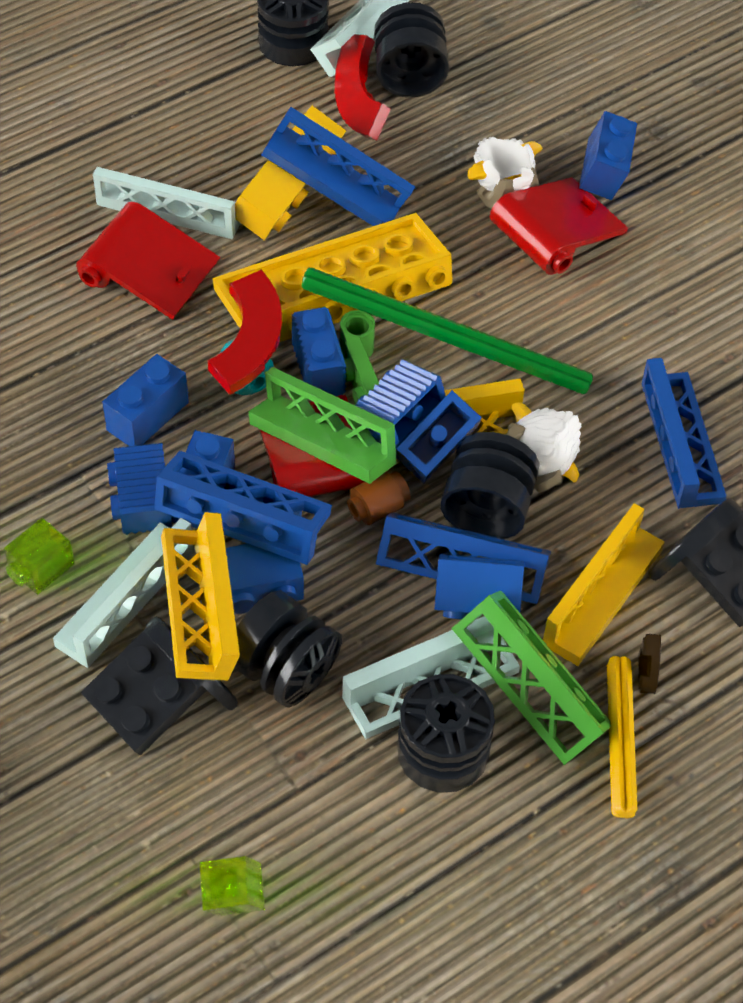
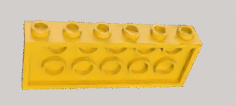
(389, 258)

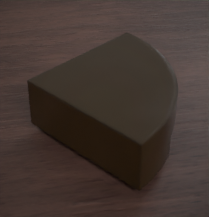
(649, 663)

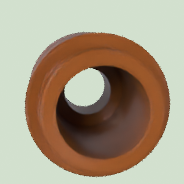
(379, 498)

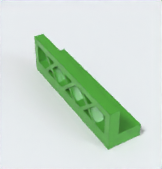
(325, 434)
(543, 665)

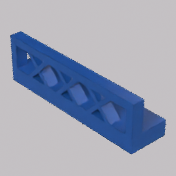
(334, 174)
(675, 441)
(243, 518)
(457, 540)

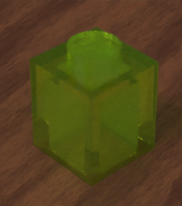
(38, 556)
(231, 886)

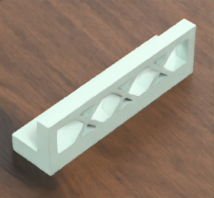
(357, 20)
(171, 203)
(118, 599)
(413, 665)

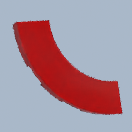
(352, 99)
(257, 336)

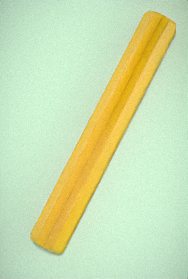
(621, 738)

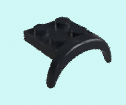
(713, 557)
(141, 689)

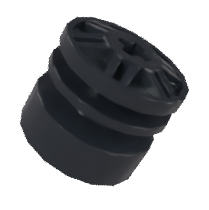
(291, 29)
(411, 50)
(490, 485)
(285, 648)
(445, 733)

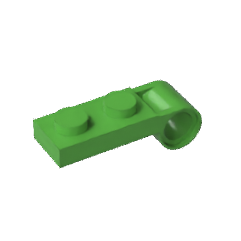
(357, 345)

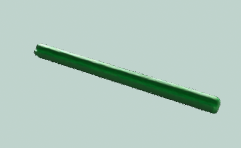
(447, 330)

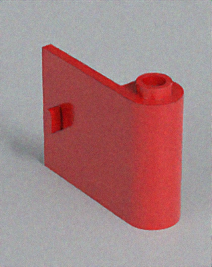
(554, 221)
(146, 259)
(303, 472)

